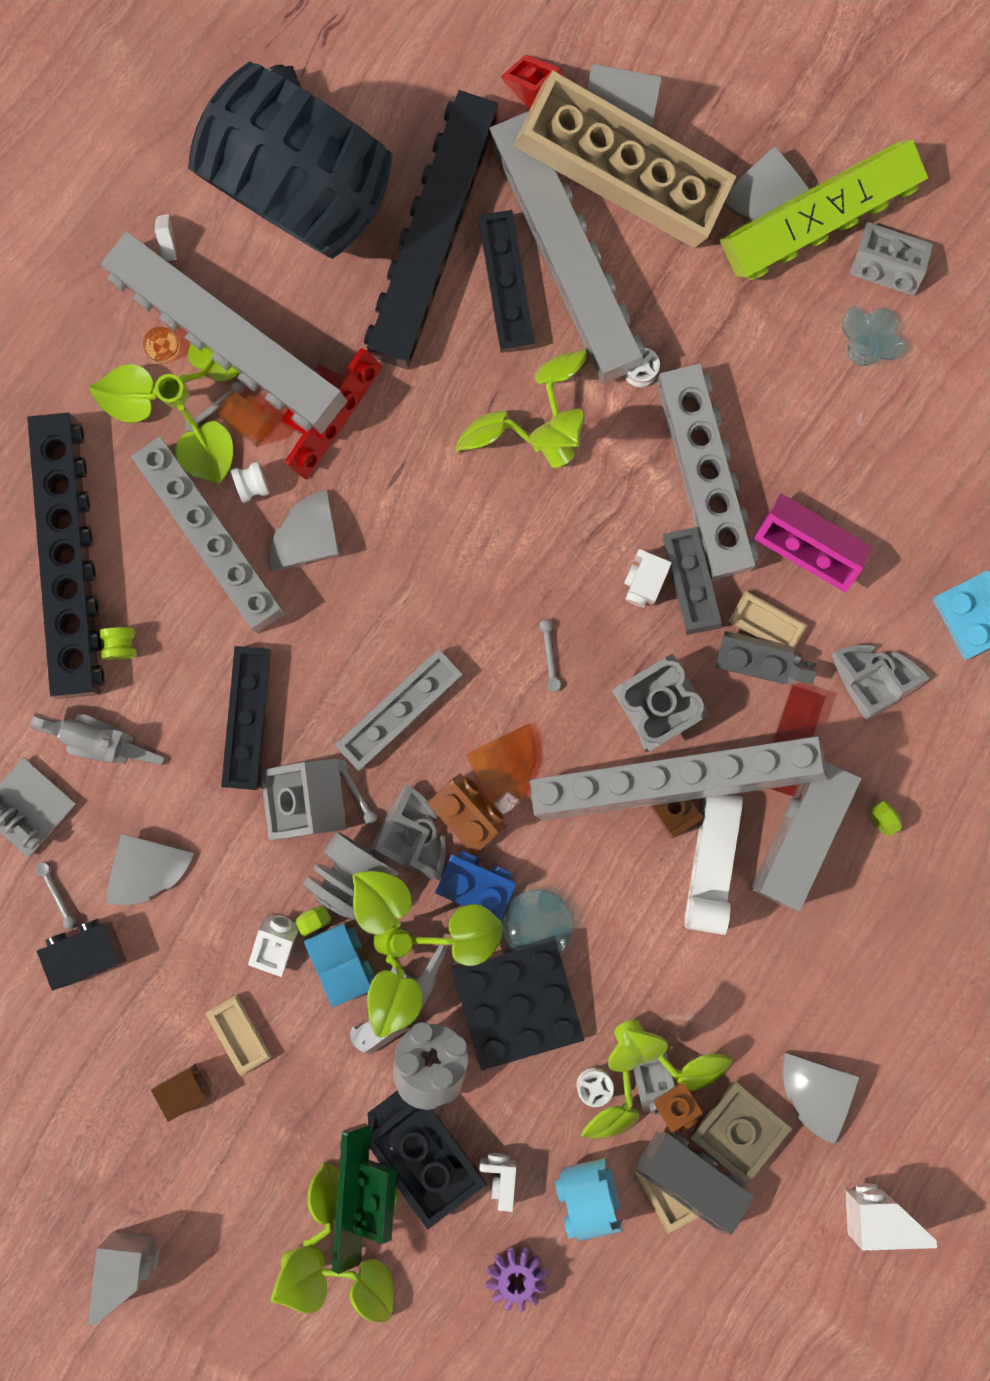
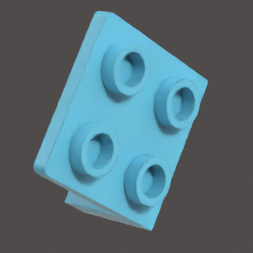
(967, 614)

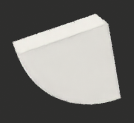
(165, 237)

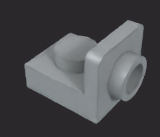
(652, 1081)

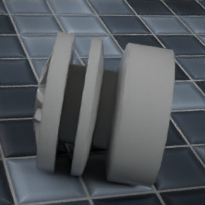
(338, 887)

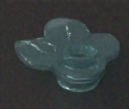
(874, 332)

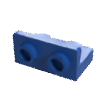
(471, 884)

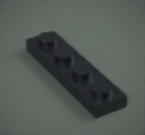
(506, 281)
(246, 718)

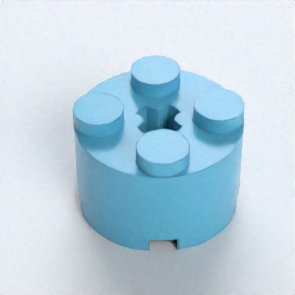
(589, 1200)

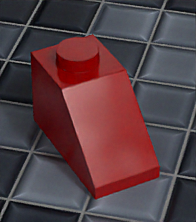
(527, 77)

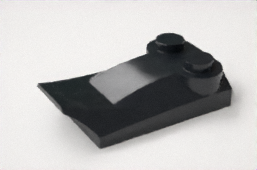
(428, 1160)

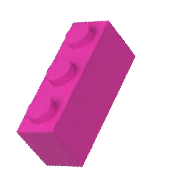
(813, 543)

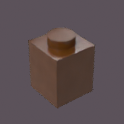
(182, 1092)

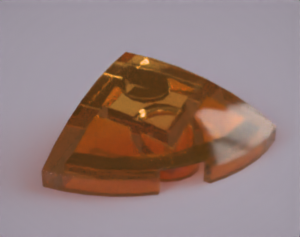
(505, 767)

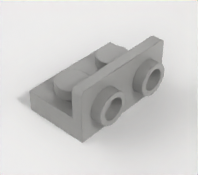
(891, 259)

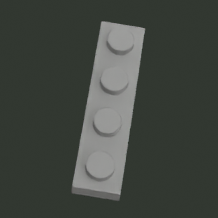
(398, 710)

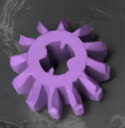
(516, 1293)

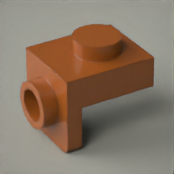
(678, 1108)

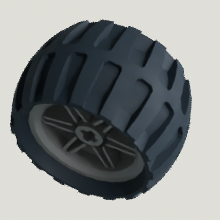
(290, 159)

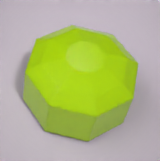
(885, 818)
(313, 919)

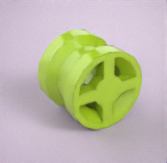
(118, 643)

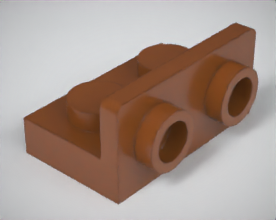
(467, 813)

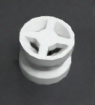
(650, 365)
(250, 482)
(598, 1095)

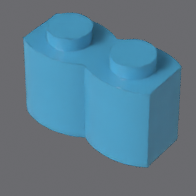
(339, 963)

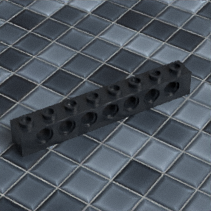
(45, 435)

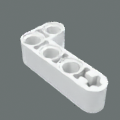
(713, 865)

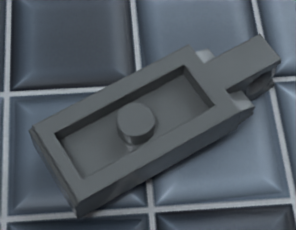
(763, 660)

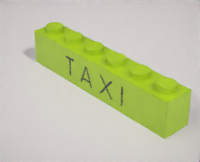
(823, 209)

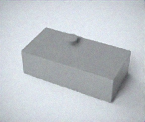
(805, 838)

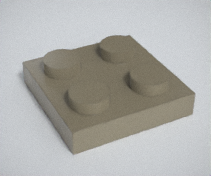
(740, 1132)

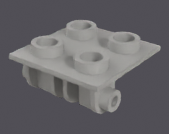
(30, 807)

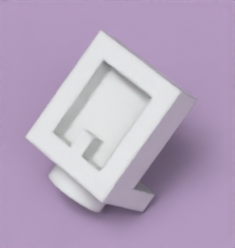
(273, 944)
(504, 1185)

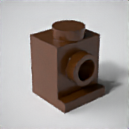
(677, 823)

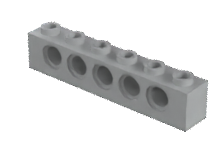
(694, 384)
(208, 535)

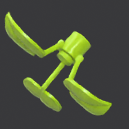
(127, 396)
(552, 438)
(377, 905)
(635, 1049)
(302, 1277)

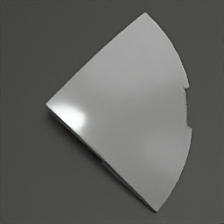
(765, 187)
(305, 534)
(875, 678)
(411, 836)
(144, 870)
(818, 1094)

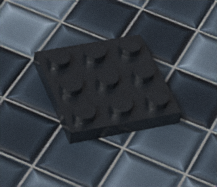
(518, 1003)

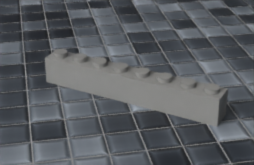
(569, 256)
(224, 333)
(679, 779)

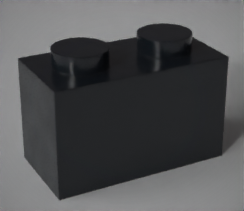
(80, 955)

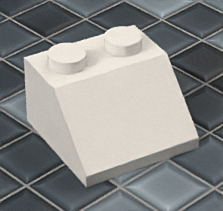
(880, 1223)

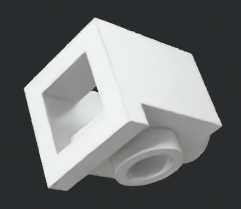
(646, 579)

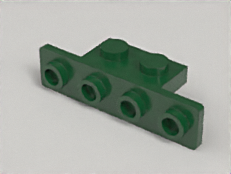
(363, 1199)

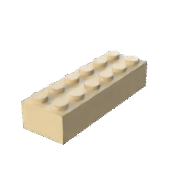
(624, 160)

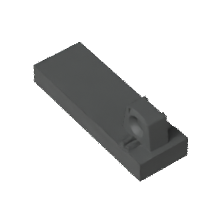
(692, 581)

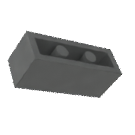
(694, 1181)

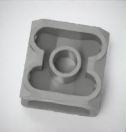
(660, 702)

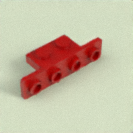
(353, 386)

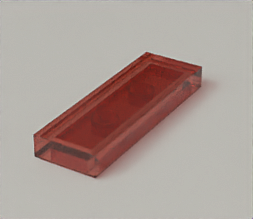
(798, 721)

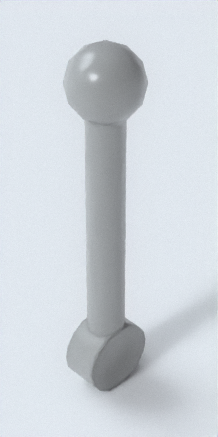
(237, 387)
(553, 683)
(370, 817)
(44, 869)

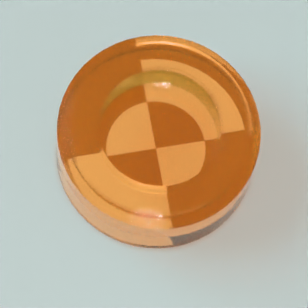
(161, 345)

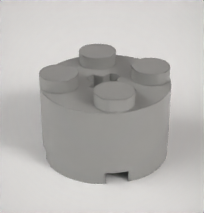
(434, 1047)

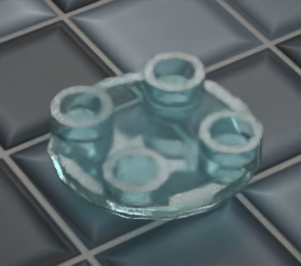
(537, 917)

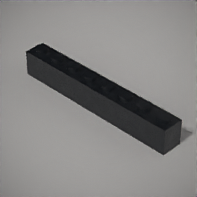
(432, 229)

